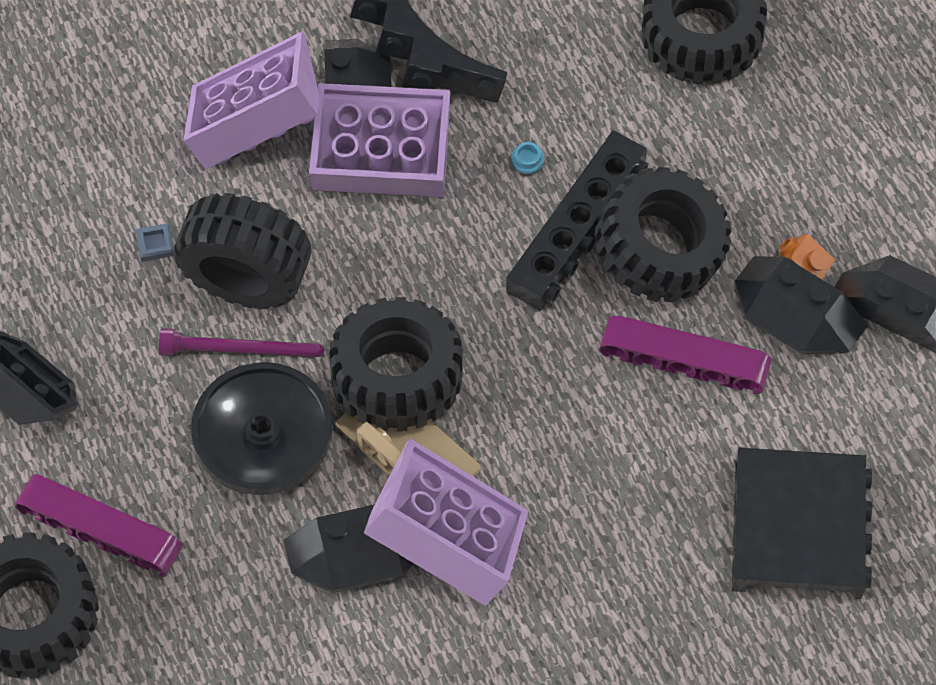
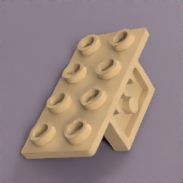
(386, 446)

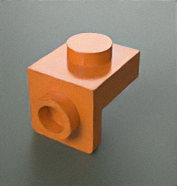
(807, 254)

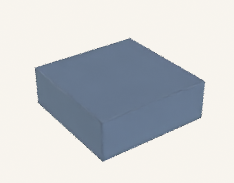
(155, 242)

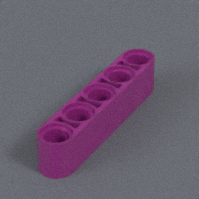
(686, 353)
(99, 523)

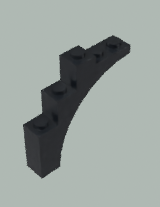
(428, 57)

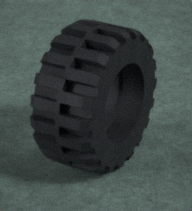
(699, 54)
(684, 205)
(242, 251)
(388, 329)
(68, 624)

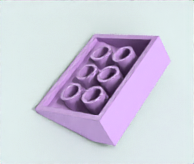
(252, 102)
(380, 140)
(448, 523)

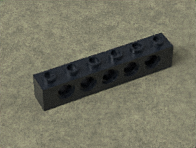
(537, 289)

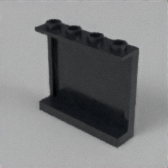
(801, 520)

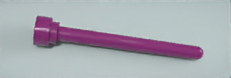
(173, 342)

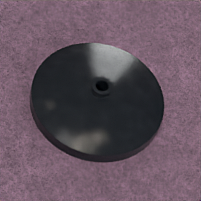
(256, 401)

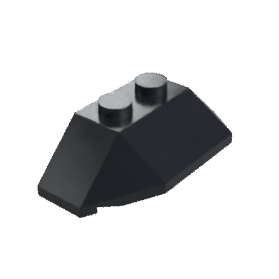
(356, 64)
(894, 298)
(798, 307)
(30, 385)
(339, 555)

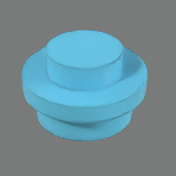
(527, 158)

